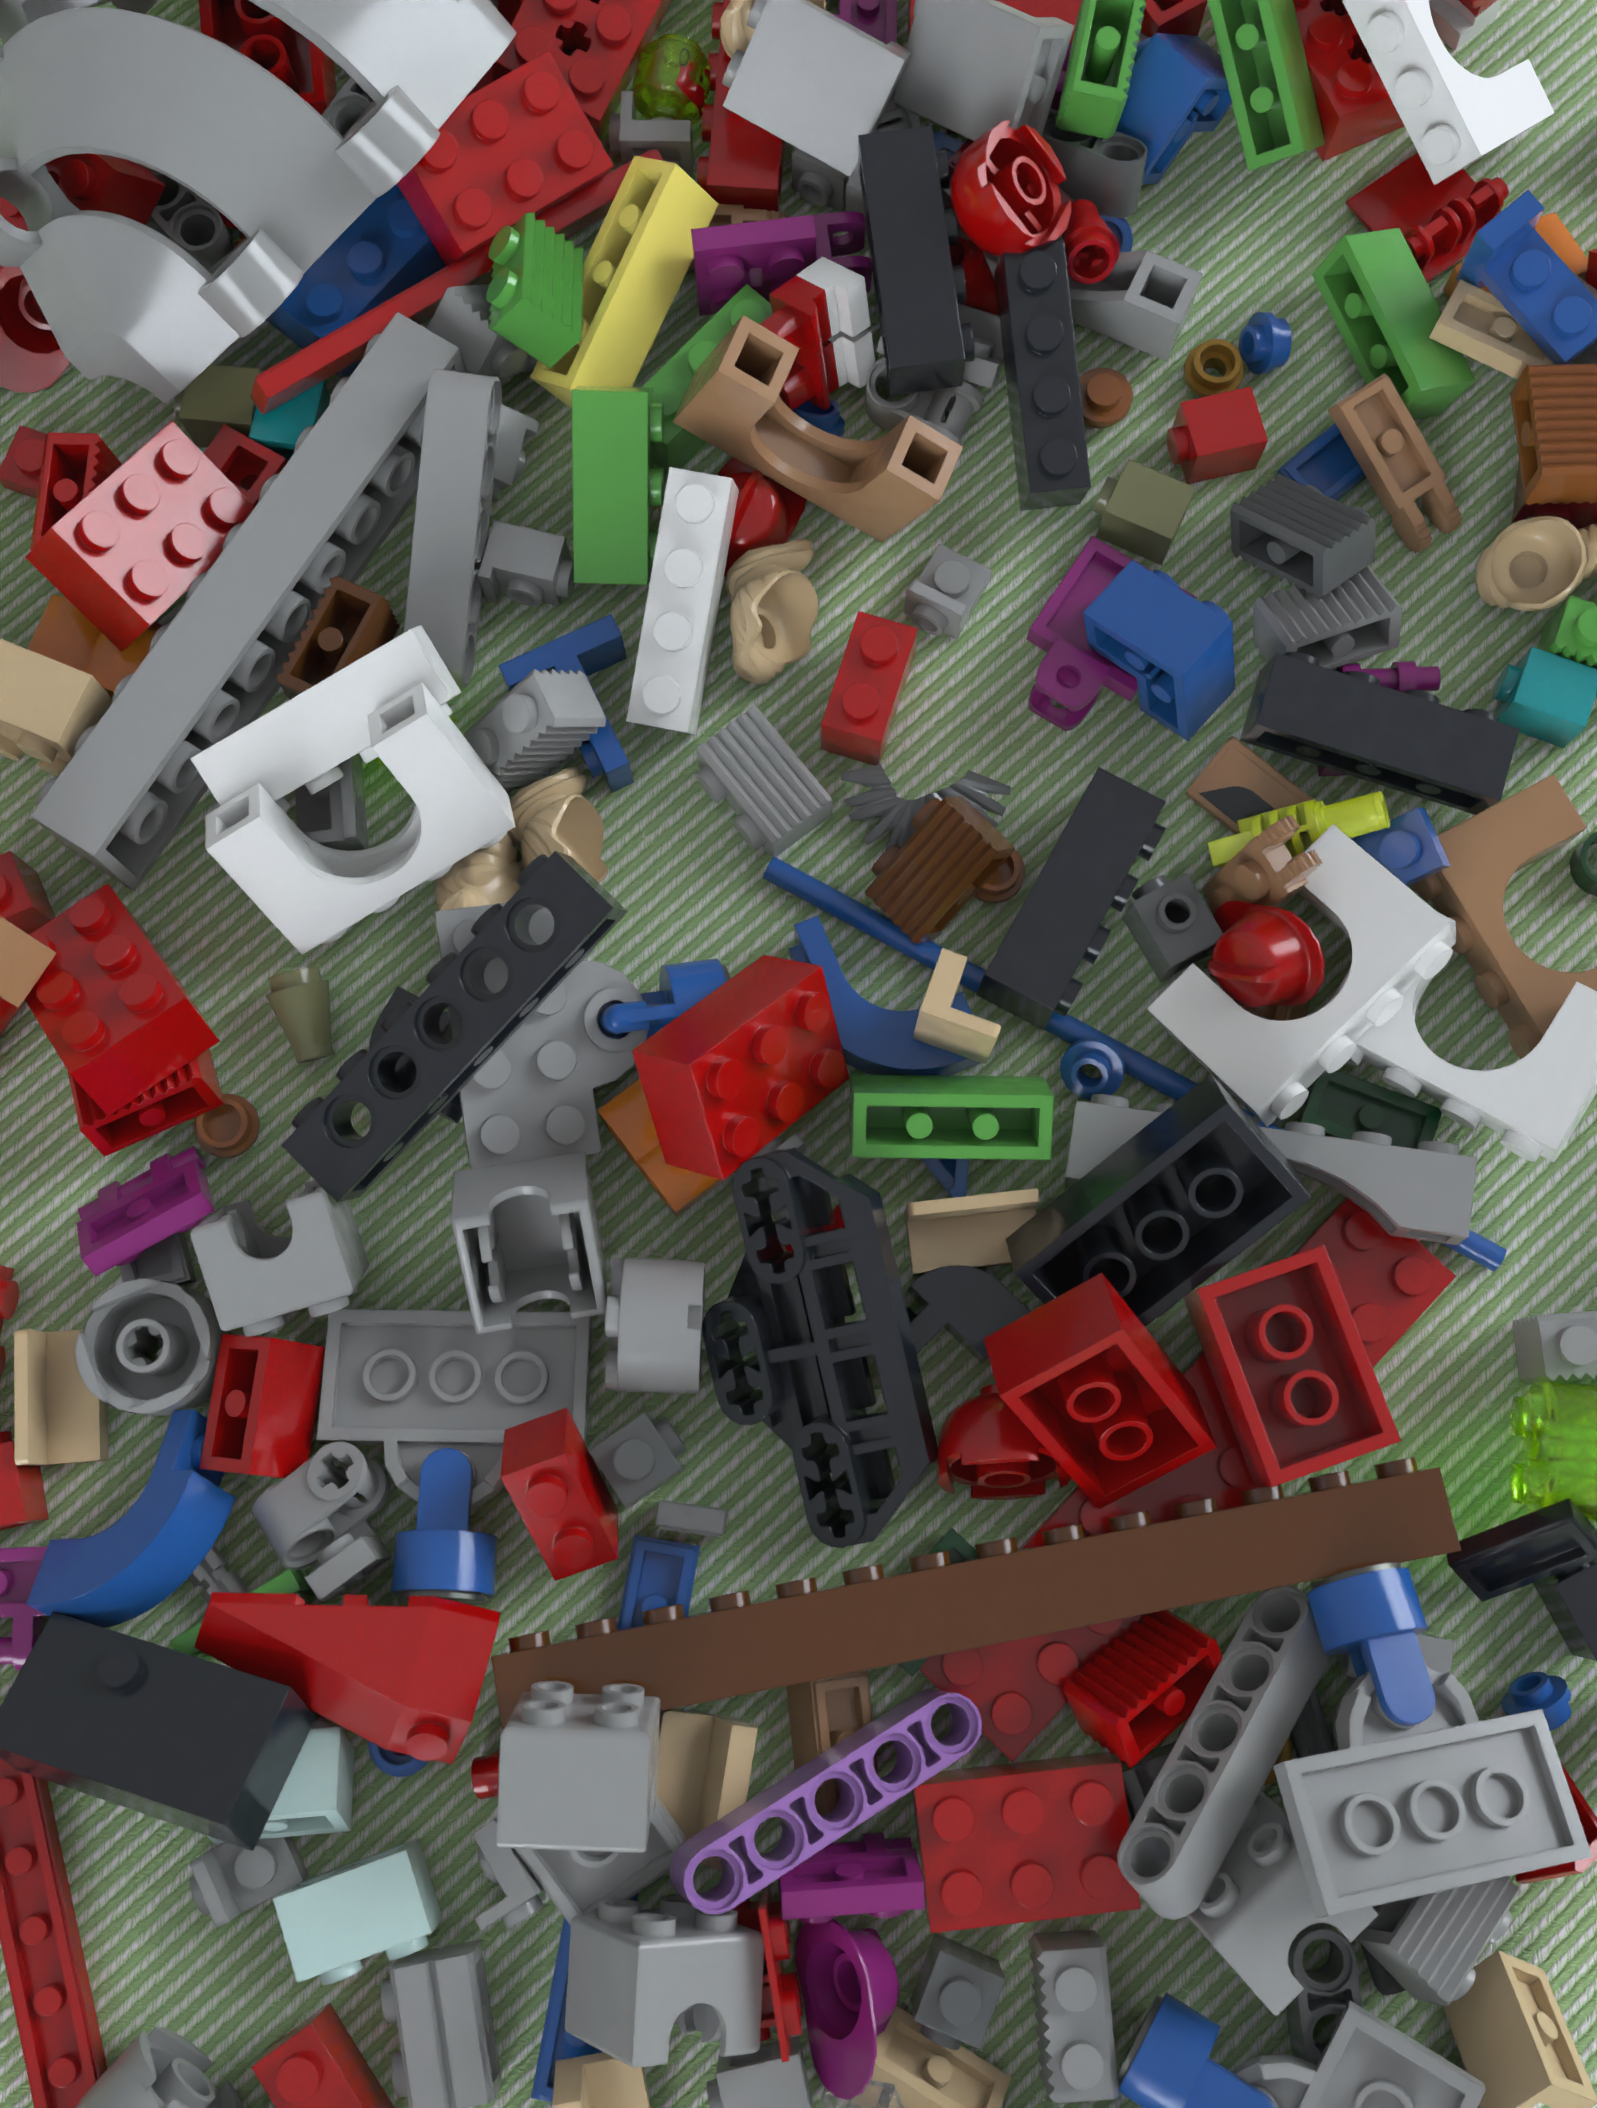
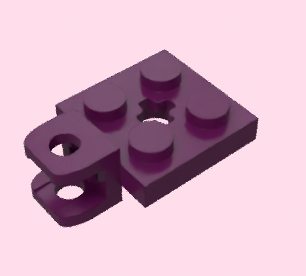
(772, 253)
(1071, 669)

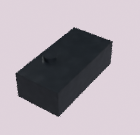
(1163, 1207)
(153, 1729)

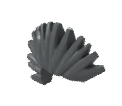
(899, 812)

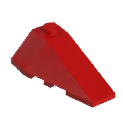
(380, 1671)

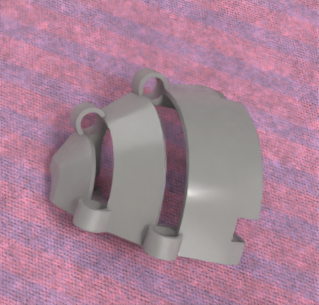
(230, 133)

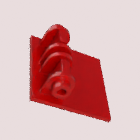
(1433, 218)
(782, 1994)

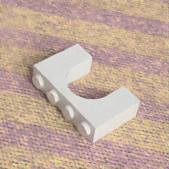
(1442, 105)
(321, 890)
(1274, 1061)
(1527, 1102)

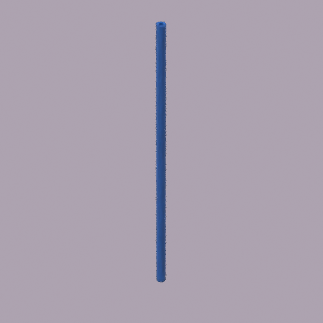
(1066, 1028)

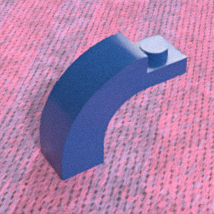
(872, 1036)
(150, 1547)

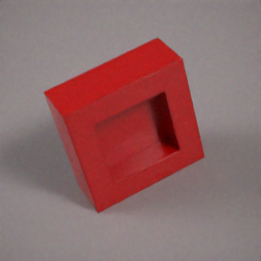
(23, 462)

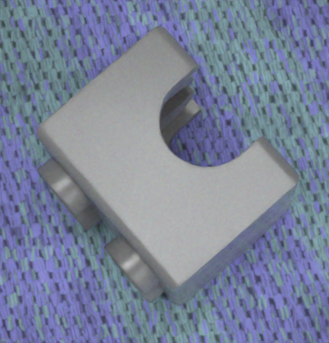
(528, 1237)
(265, 1276)
(579, 1769)
(1263, 1904)
(660, 1968)

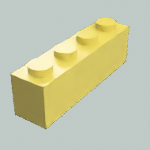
(631, 277)

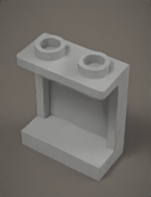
(982, 65)
(813, 79)

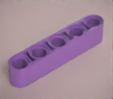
(794, 1796)

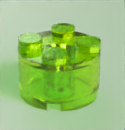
(1558, 1446)

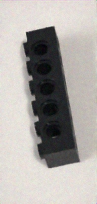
(324, 1132)

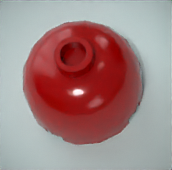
(1009, 191)
(993, 1452)

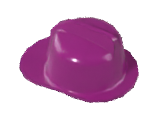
(847, 2001)

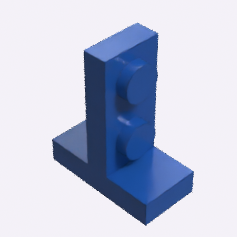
(1532, 281)
(589, 651)

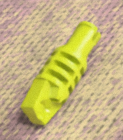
(1351, 816)

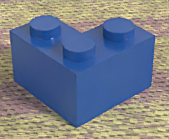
(1172, 93)
(1167, 642)

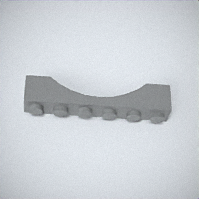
(1136, 304)
(1405, 1189)

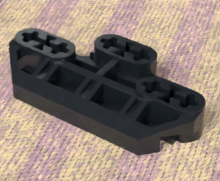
(807, 1354)

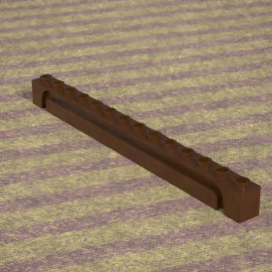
(999, 1594)

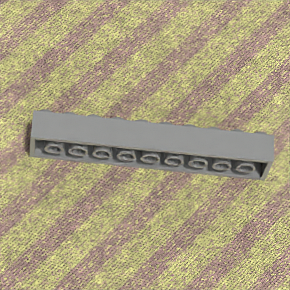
(241, 618)

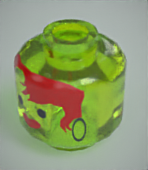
(672, 79)

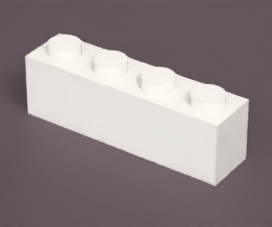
(682, 601)
(324, 724)

